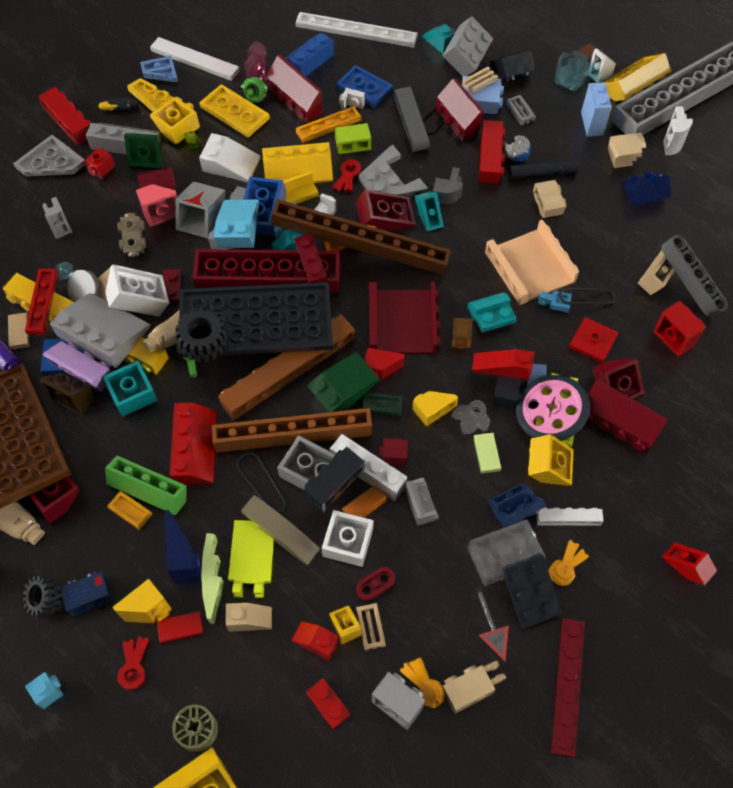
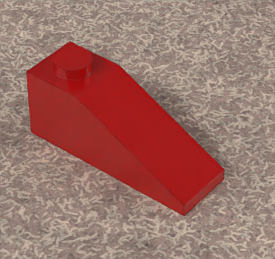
(505, 363)

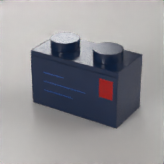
(86, 593)

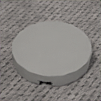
(82, 283)

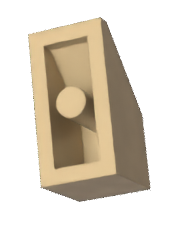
(248, 617)

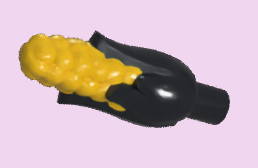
(118, 105)

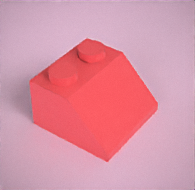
(157, 204)

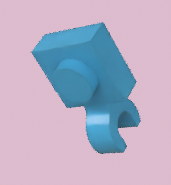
(553, 299)

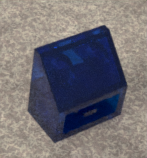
(648, 187)

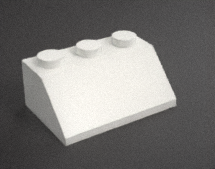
(136, 291)

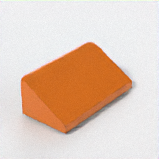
(365, 503)

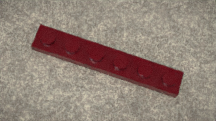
(568, 688)

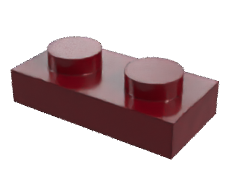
(173, 284)

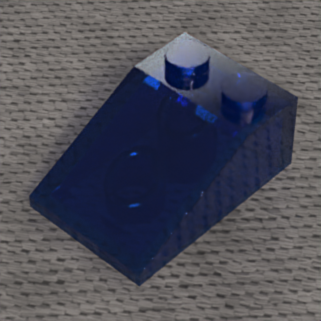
(182, 561)

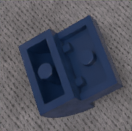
(516, 504)

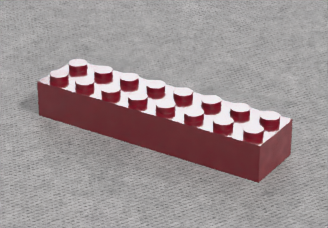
(258, 267)

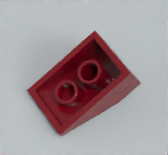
(385, 210)

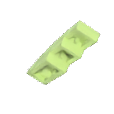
(211, 583)

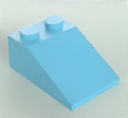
(236, 224)

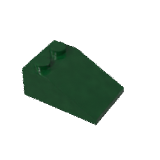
(343, 383)

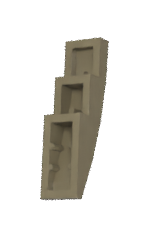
(281, 530)

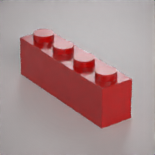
(65, 114)
(491, 152)

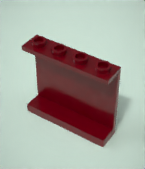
(404, 320)

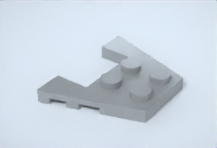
(382, 178)

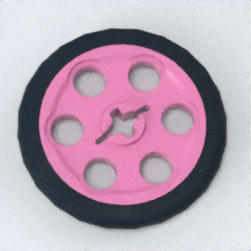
(558, 384)

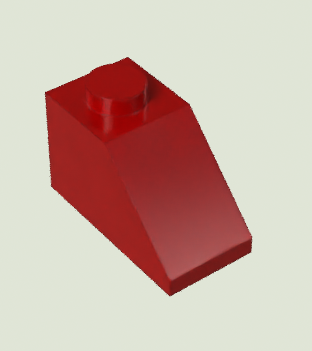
(384, 362)
(691, 563)
(316, 639)

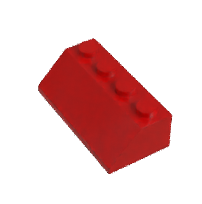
(193, 444)

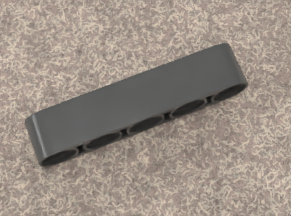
(411, 119)
(694, 276)

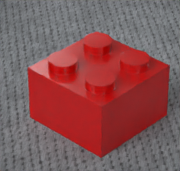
(679, 328)

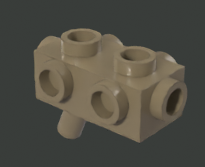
(131, 229)

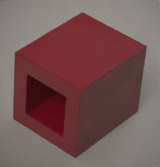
(394, 452)

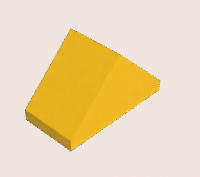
(345, 624)

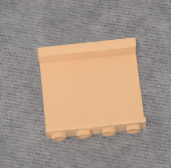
(532, 264)

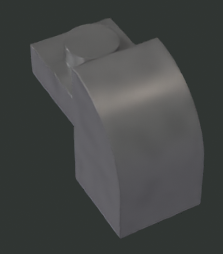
(449, 190)

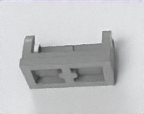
(56, 219)
(420, 501)

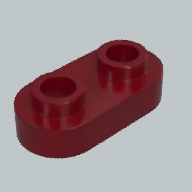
(375, 584)

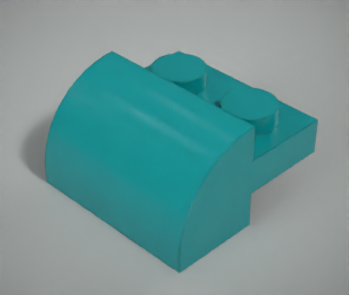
(492, 312)

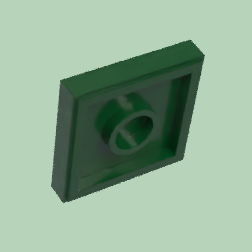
(143, 150)

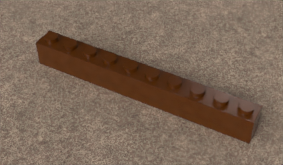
(360, 237)

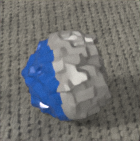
(518, 150)

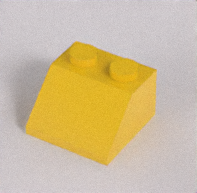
(175, 120)
(550, 461)
(143, 605)

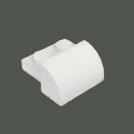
(677, 131)

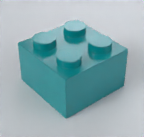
(130, 388)

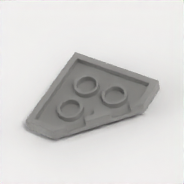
(50, 158)

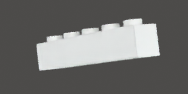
(570, 516)

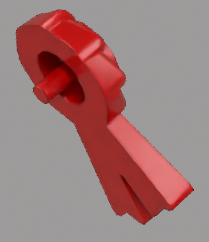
(349, 170)
(132, 673)

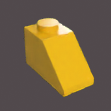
(433, 405)

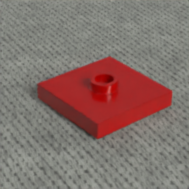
(593, 340)

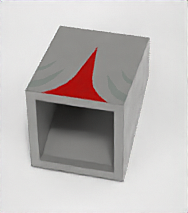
(198, 209)

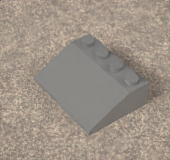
(99, 329)

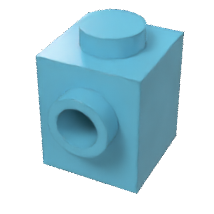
(44, 690)

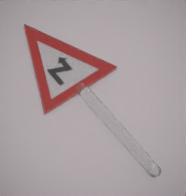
(497, 637)

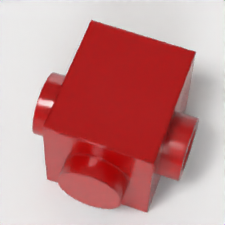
(99, 163)

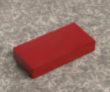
(180, 627)

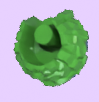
(254, 89)

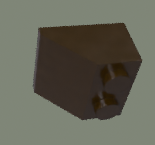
(69, 391)

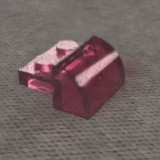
(257, 61)

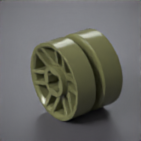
(183, 728)

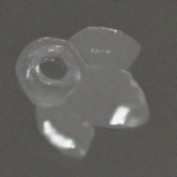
(472, 420)

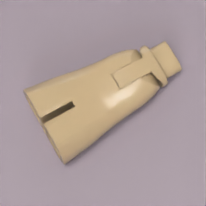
(163, 335)
(20, 523)

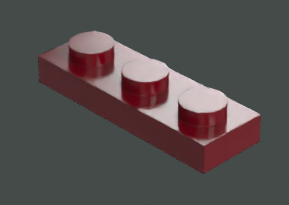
(310, 259)

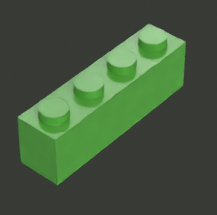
(145, 484)

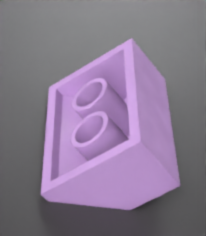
(78, 364)

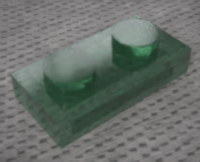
(383, 403)

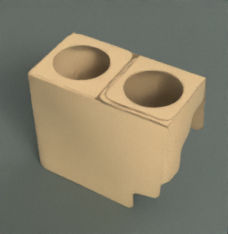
(625, 149)

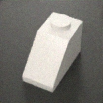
(601, 66)

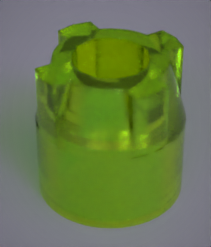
(192, 140)

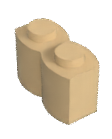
(549, 198)

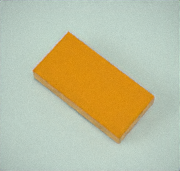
(129, 510)

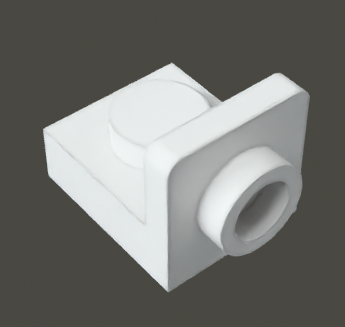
(352, 98)
(327, 205)

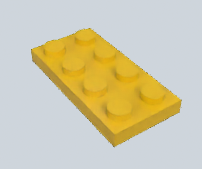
(234, 110)

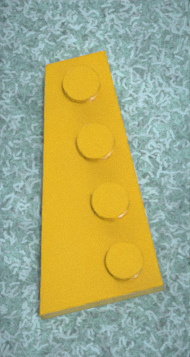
(150, 95)

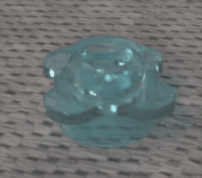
(64, 266)

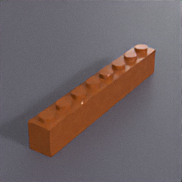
(280, 371)
(286, 430)

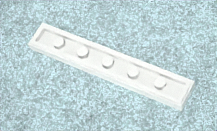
(195, 58)

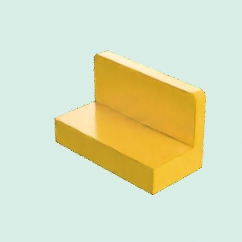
(300, 188)

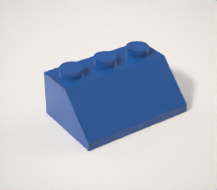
(312, 54)
(267, 193)

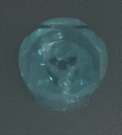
(572, 70)

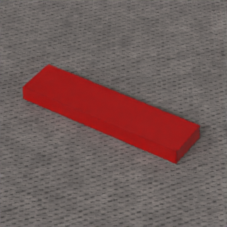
(41, 302)

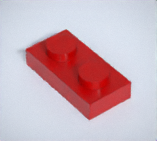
(328, 703)

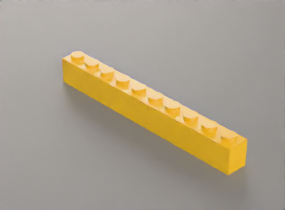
(21, 290)

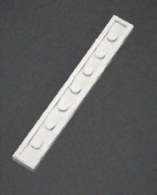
(356, 29)

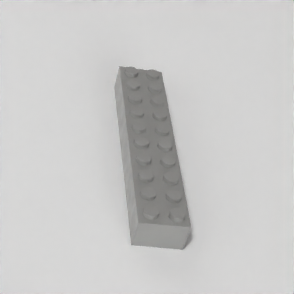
(683, 89)

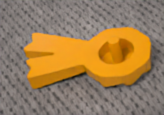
(563, 570)
(431, 689)

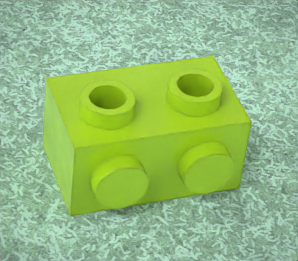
(355, 137)

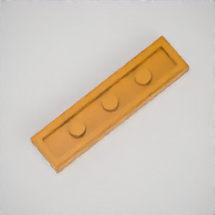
(328, 124)

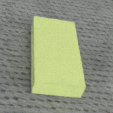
(487, 453)

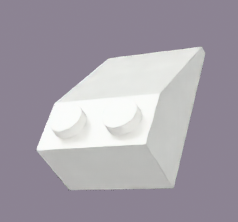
(228, 158)

